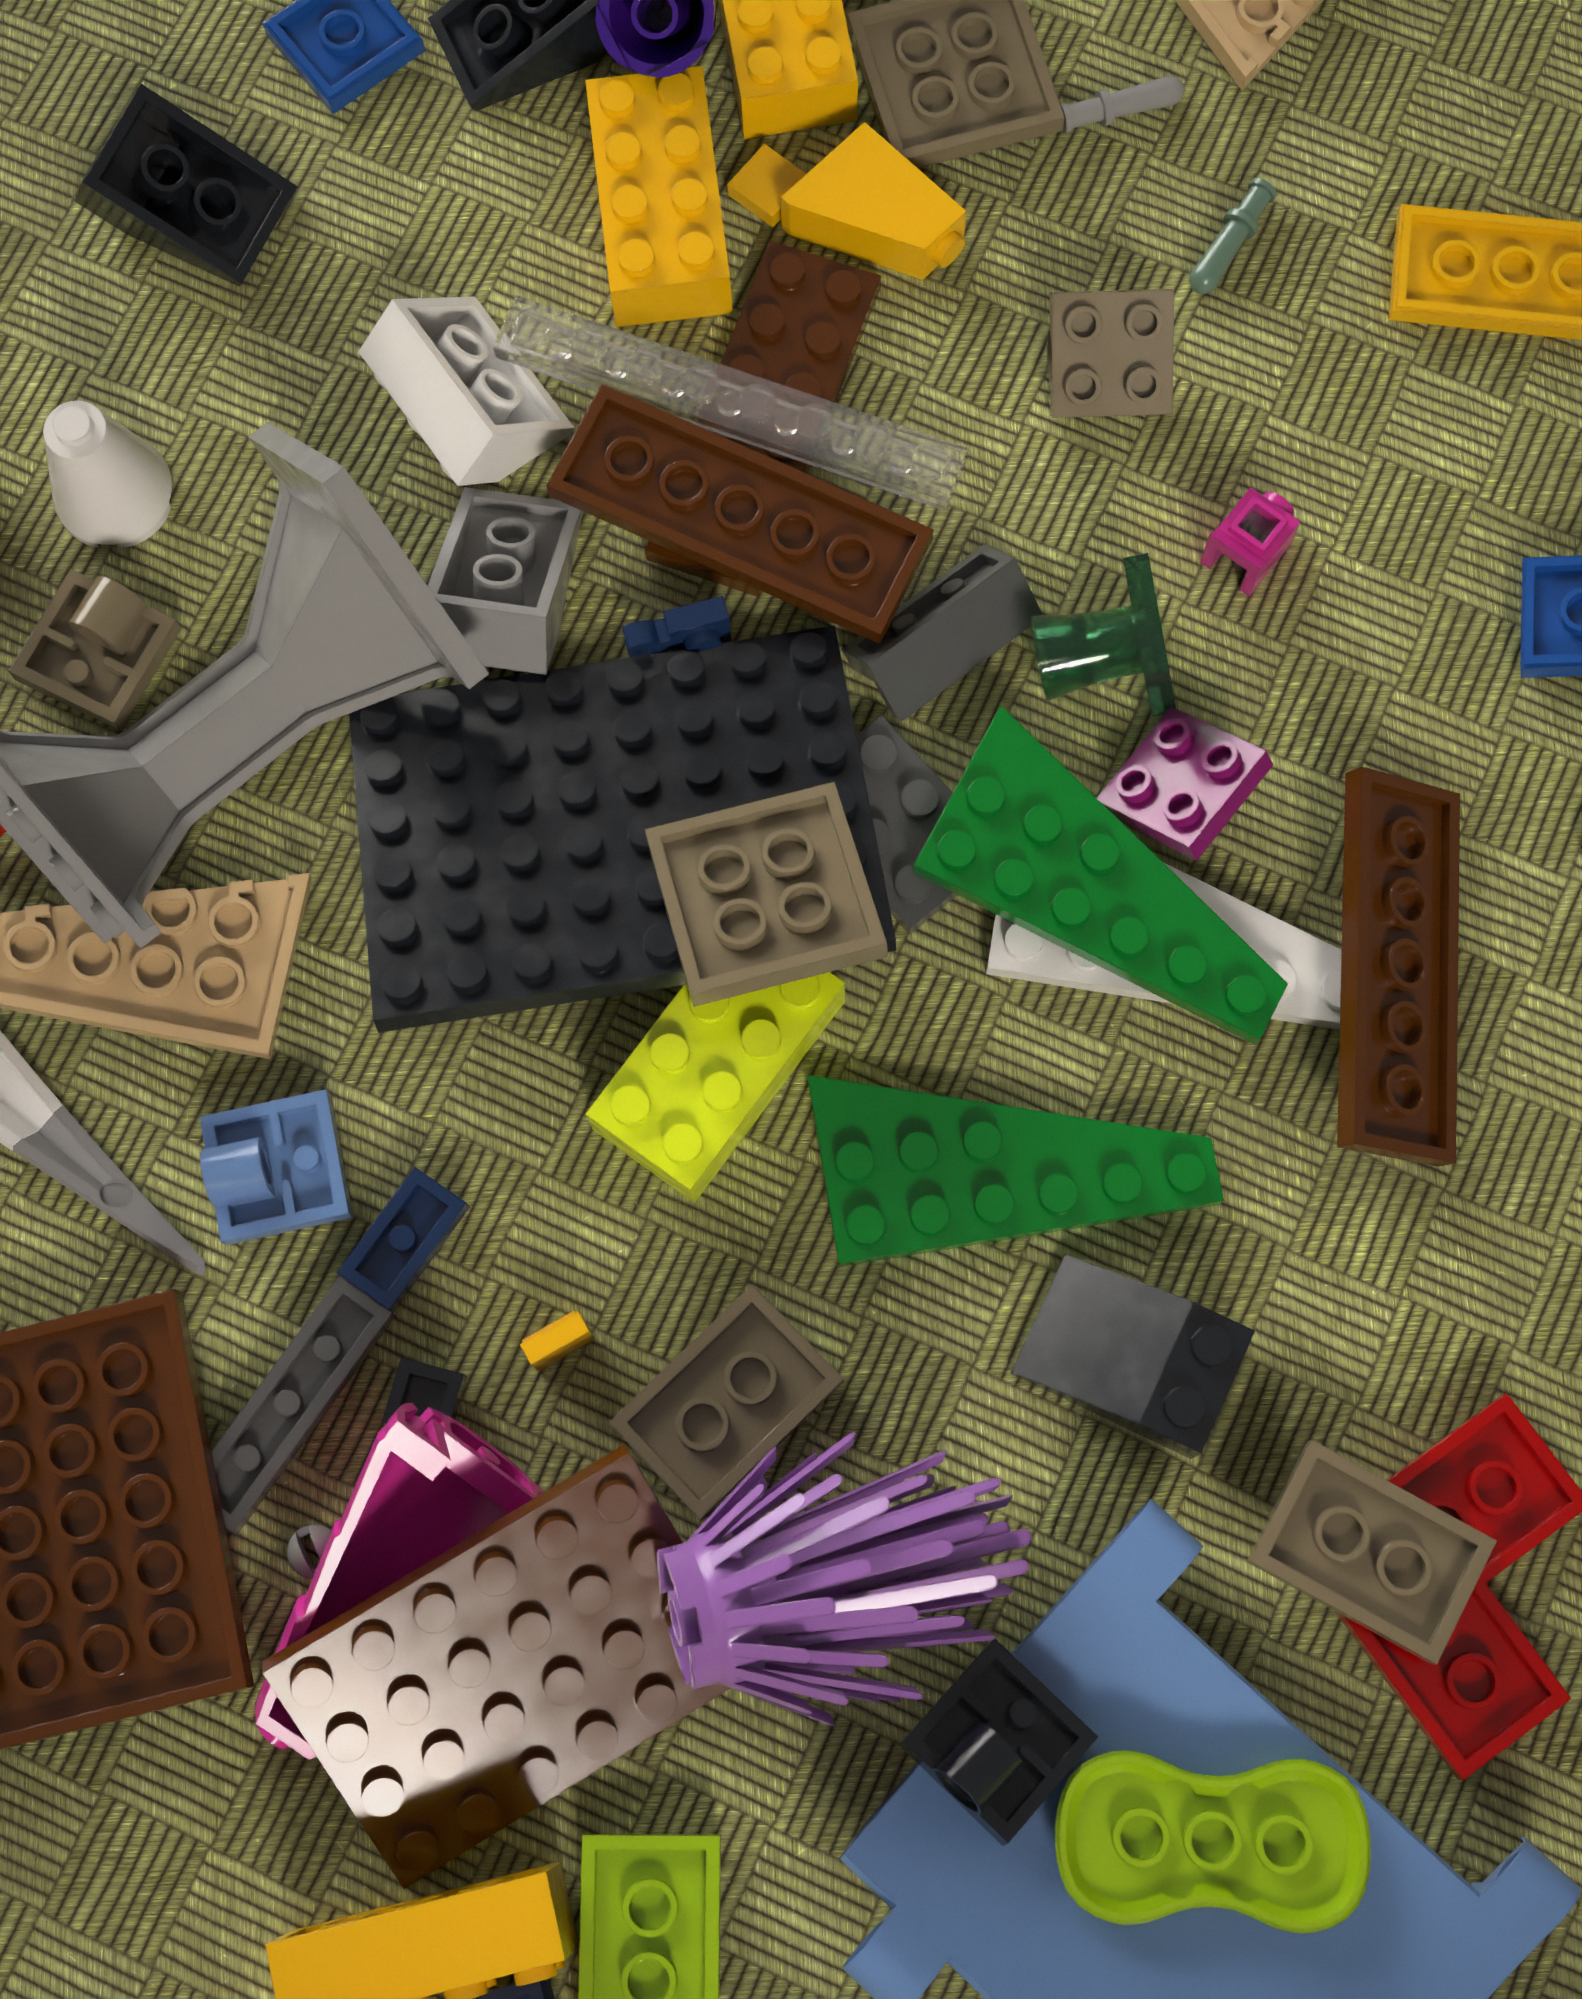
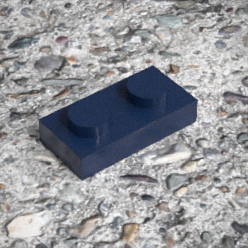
(403, 1239)

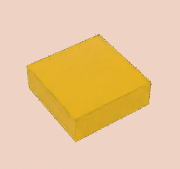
(763, 183)
(556, 1340)

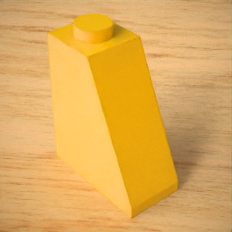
(875, 208)

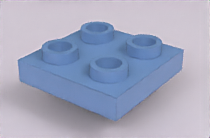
(274, 1167)

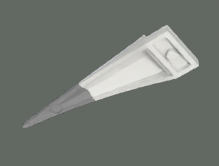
(52, 1140)

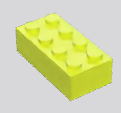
(709, 1076)

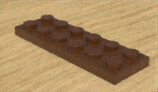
(796, 332)
(740, 513)
(1399, 969)

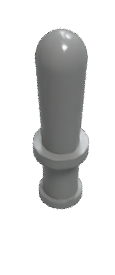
(1135, 99)

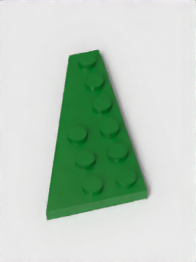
(1067, 869)
(956, 1172)

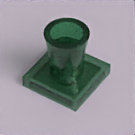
(1108, 643)

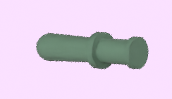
(1239, 225)

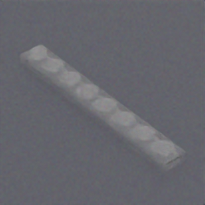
(733, 402)

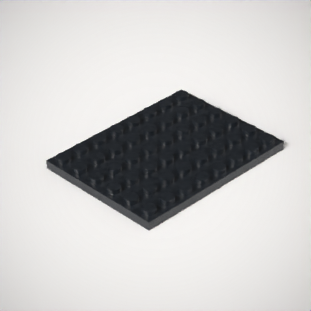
(517, 813)

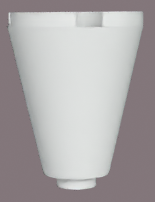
(104, 477)

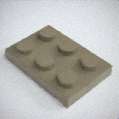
(726, 1401)
(1372, 1552)

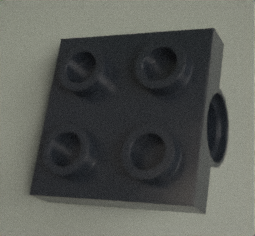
(998, 1742)

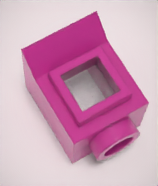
(1253, 536)

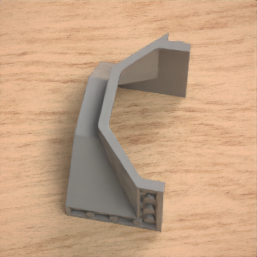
(327, 634)

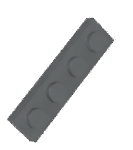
(295, 1398)

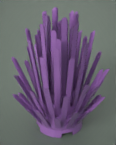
(837, 1580)

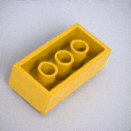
(789, 64)
(659, 197)
(433, 1943)

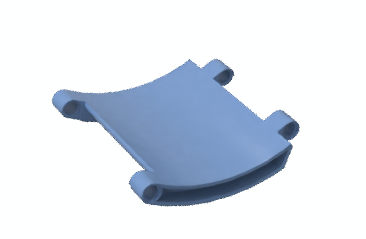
(1167, 1694)

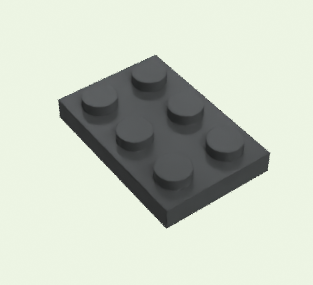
(904, 808)

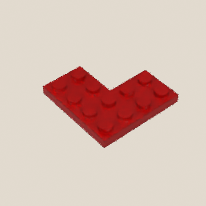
(1489, 1677)

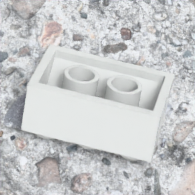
(462, 400)

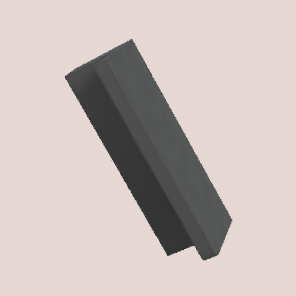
(946, 630)

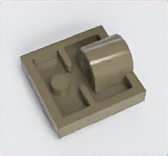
(1111, 353)
(95, 648)

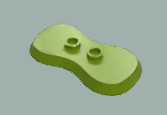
(1263, 1842)

